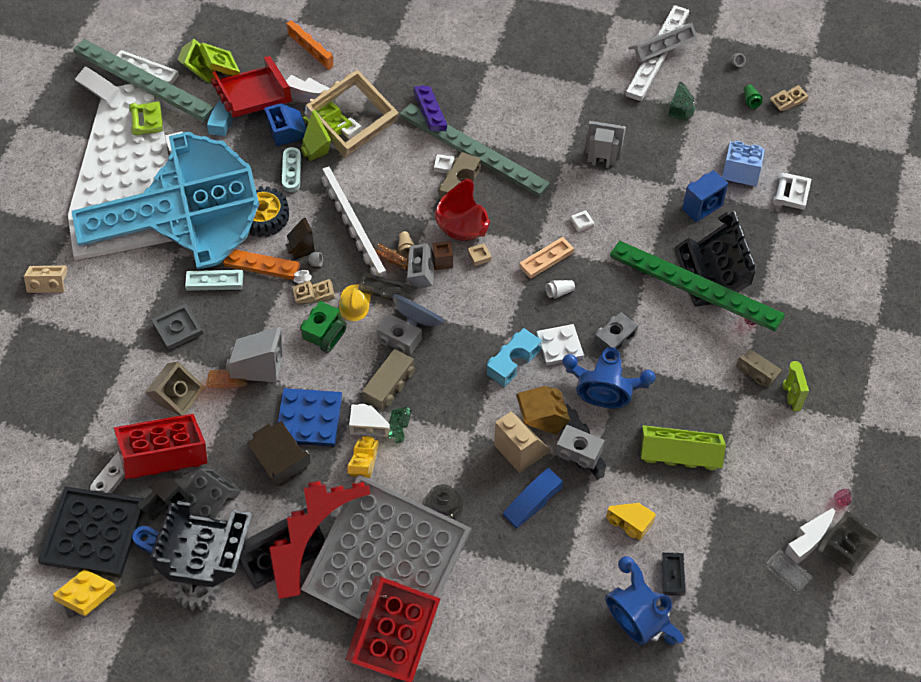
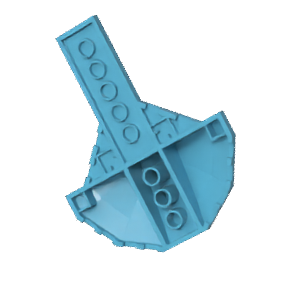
(197, 199)

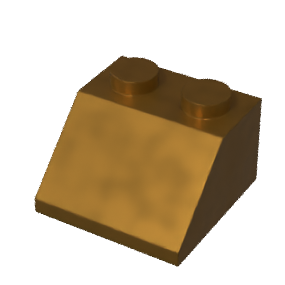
(543, 409)

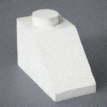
(367, 422)

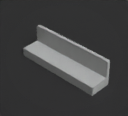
(664, 42)

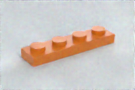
(310, 45)
(262, 264)

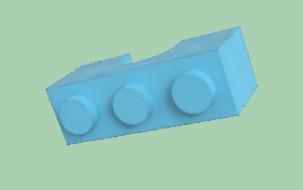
(522, 345)

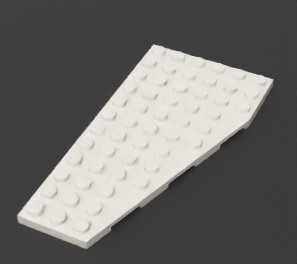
(117, 168)

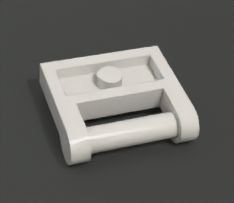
(798, 191)

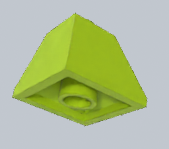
(192, 58)
(316, 139)

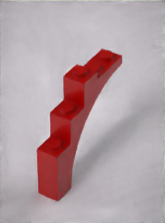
(288, 555)

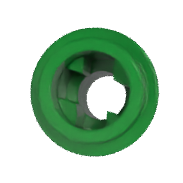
(752, 96)

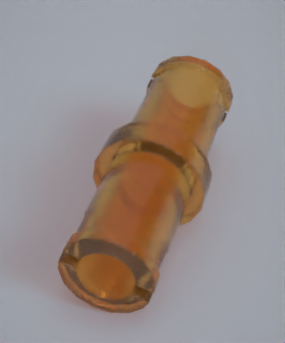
(392, 256)

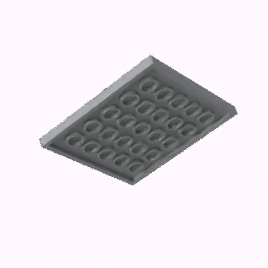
(387, 539)

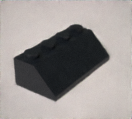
(256, 552)

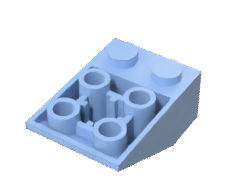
(743, 163)

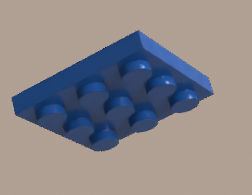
(311, 415)

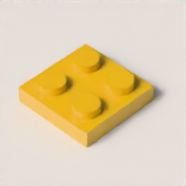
(84, 592)

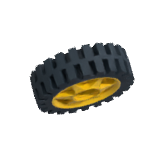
(271, 212)

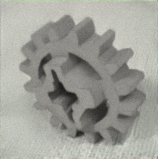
(198, 597)

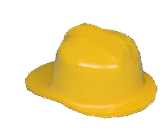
(354, 303)

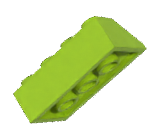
(682, 447)

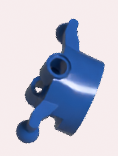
(605, 385)
(637, 609)

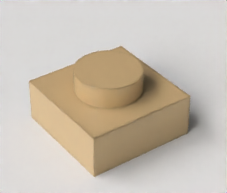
(479, 254)

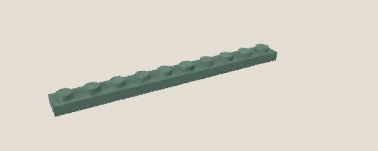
(144, 80)
(489, 157)

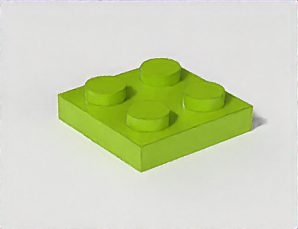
(219, 59)

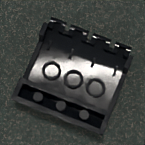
(719, 257)
(199, 548)

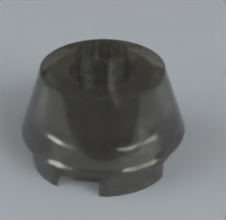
(445, 500)

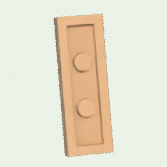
(546, 257)

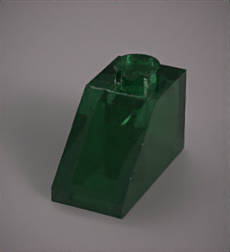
(682, 103)

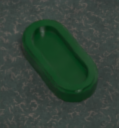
(333, 336)

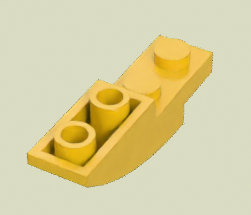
(363, 457)

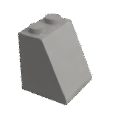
(257, 356)

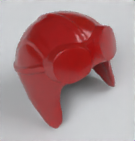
(460, 215)

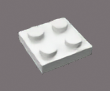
(558, 343)

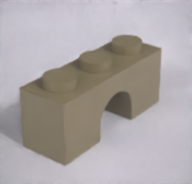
(463, 168)

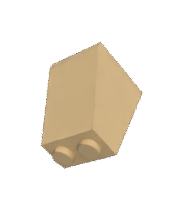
(518, 442)

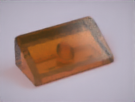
(222, 378)

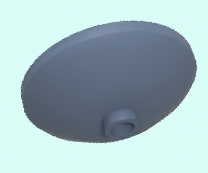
(416, 313)

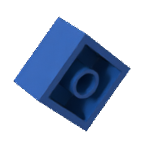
(704, 196)

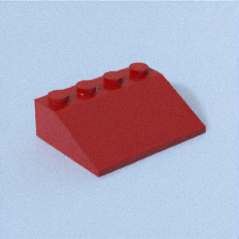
(160, 446)
(393, 629)

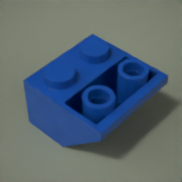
(285, 124)

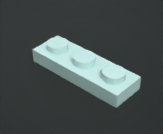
(214, 280)

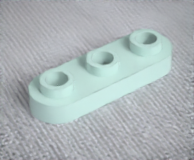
(291, 163)

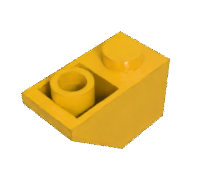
(632, 518)

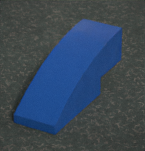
(533, 498)

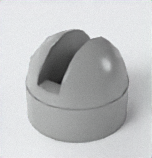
(740, 62)
(315, 259)

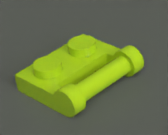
(152, 118)
(796, 386)

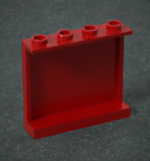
(252, 89)

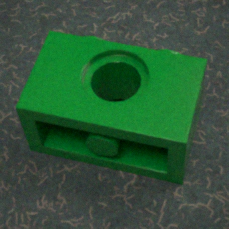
(323, 314)

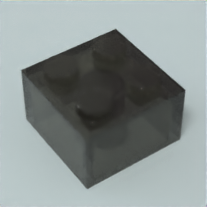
(850, 543)

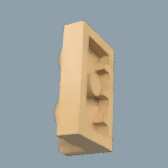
(45, 279)

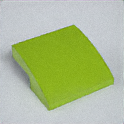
(333, 117)

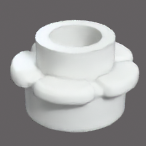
(302, 276)

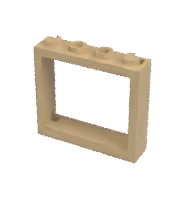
(355, 78)

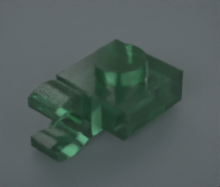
(398, 420)

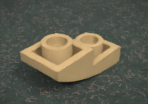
(787, 100)
(311, 293)

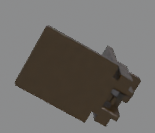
(279, 453)

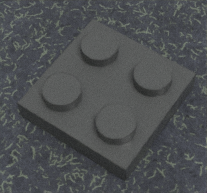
(177, 326)

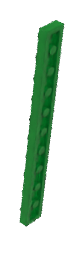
(698, 286)

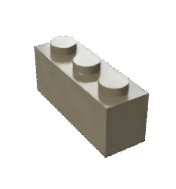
(388, 380)

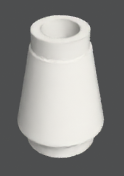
(559, 288)

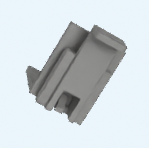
(604, 142)

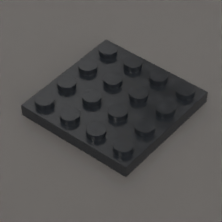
(91, 531)

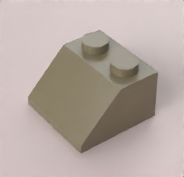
(175, 388)

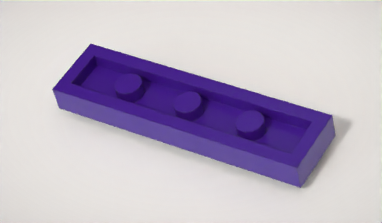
(430, 108)

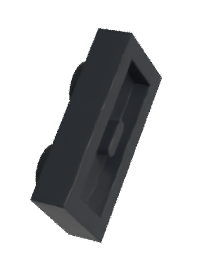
(673, 574)

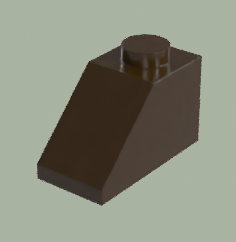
(300, 240)

